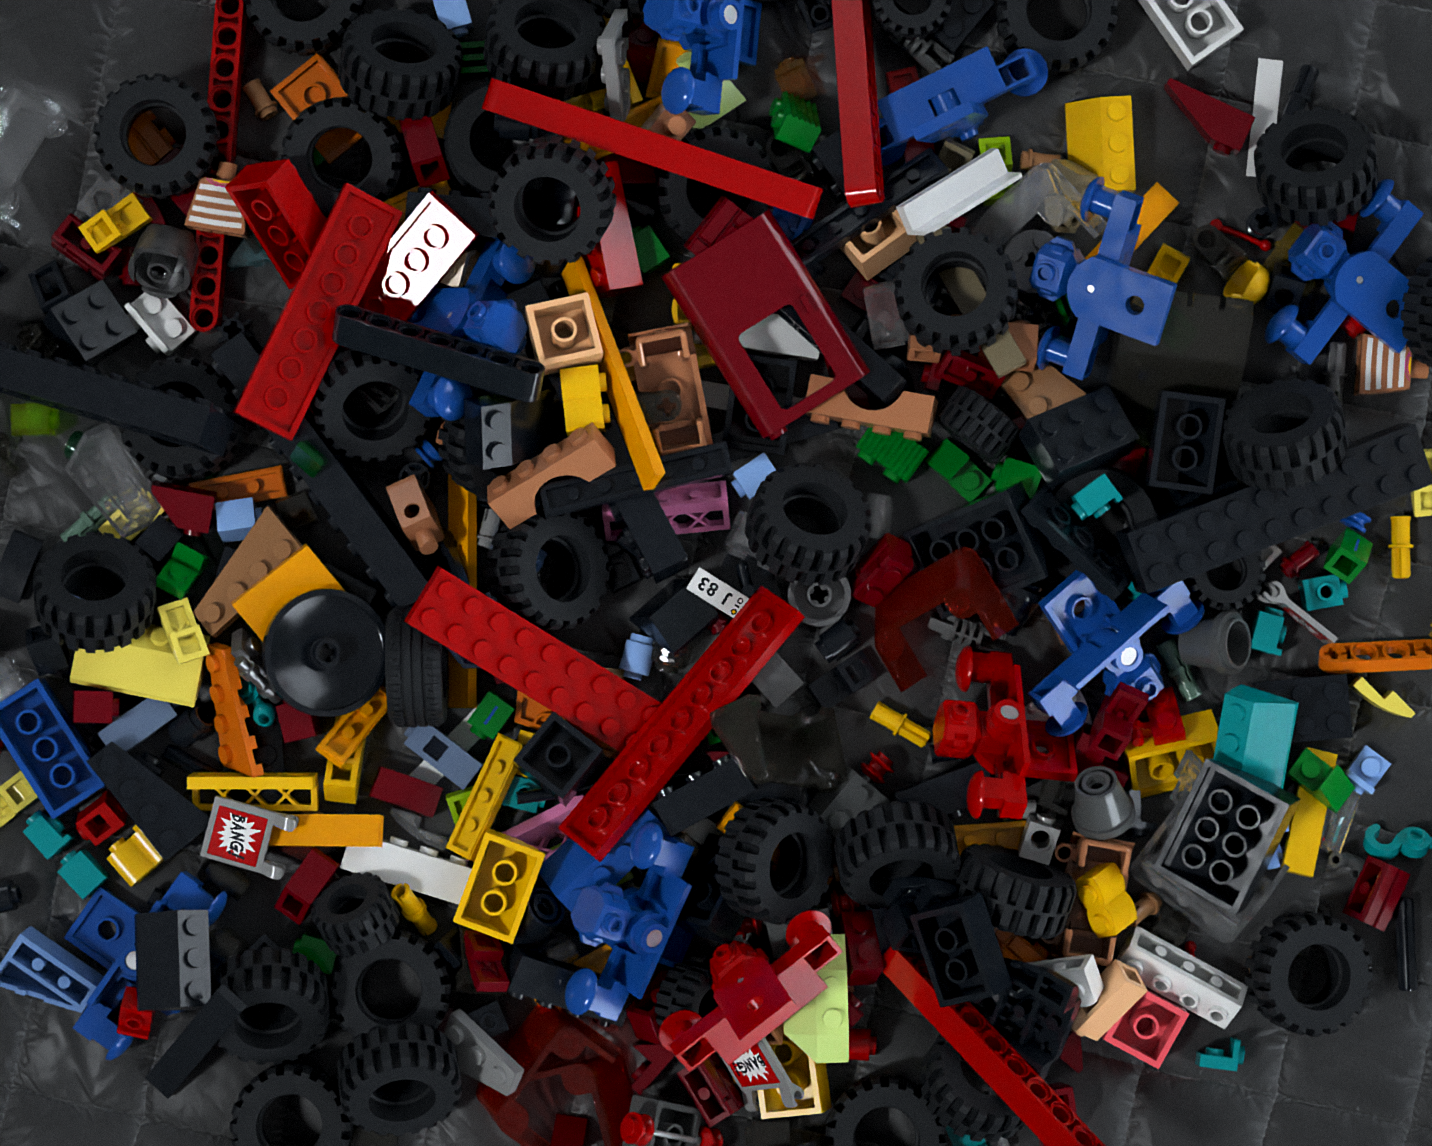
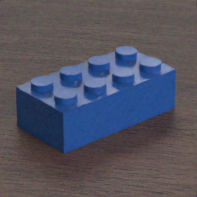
(48, 748)

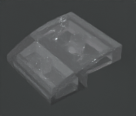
(883, 316)

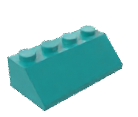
(1256, 733)

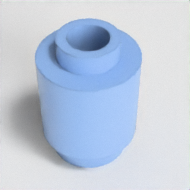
(637, 656)

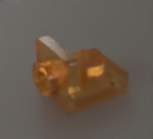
(794, 78)

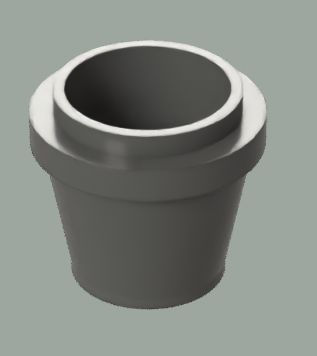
(1217, 644)
(1101, 804)

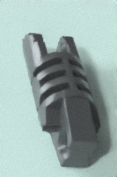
(919, 48)
(964, 632)

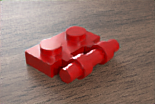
(1163, 720)

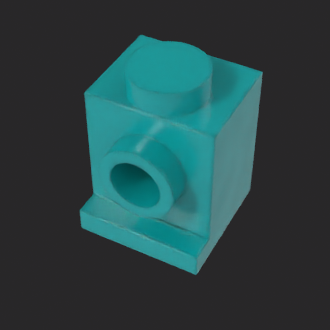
(1095, 498)
(1310, 592)
(1268, 631)
(518, 783)
(47, 834)

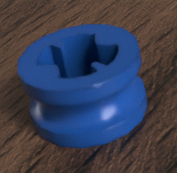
(428, 453)
(1356, 522)

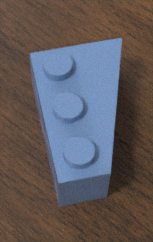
(47, 972)

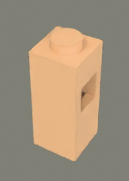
(1120, 992)

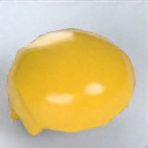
(1248, 282)

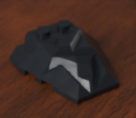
(1033, 1012)

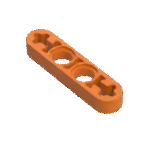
(1379, 654)

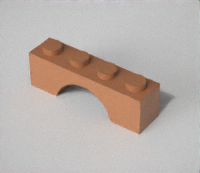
(1022, 331)
(909, 414)
(581, 454)

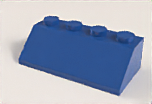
(573, 868)

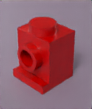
(98, 830)
(131, 1021)

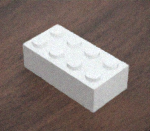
(1193, 26)

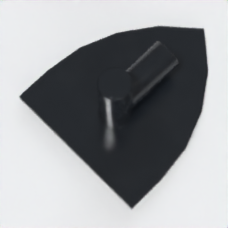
(746, 576)

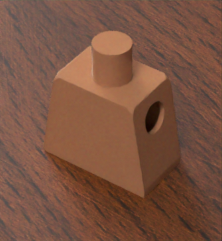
(421, 526)

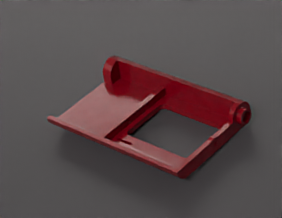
(742, 284)

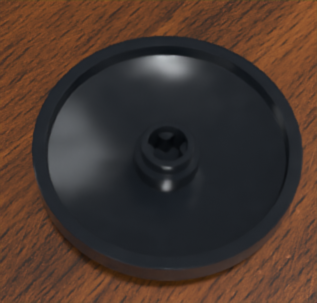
(325, 652)

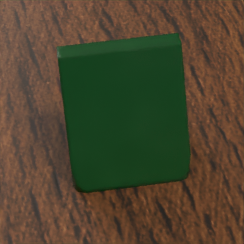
(308, 458)

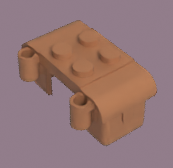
(664, 361)
(1081, 857)

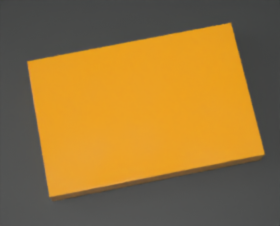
(292, 577)

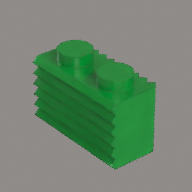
(795, 121)
(893, 452)

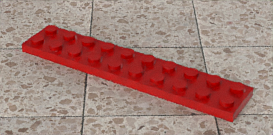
(530, 660)
(680, 723)

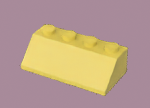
(142, 669)

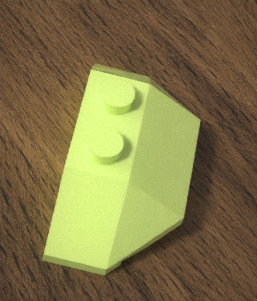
(823, 1023)

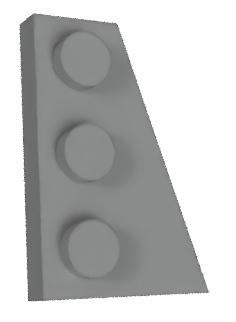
(614, 53)
(481, 1055)

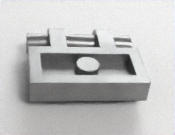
(249, 662)

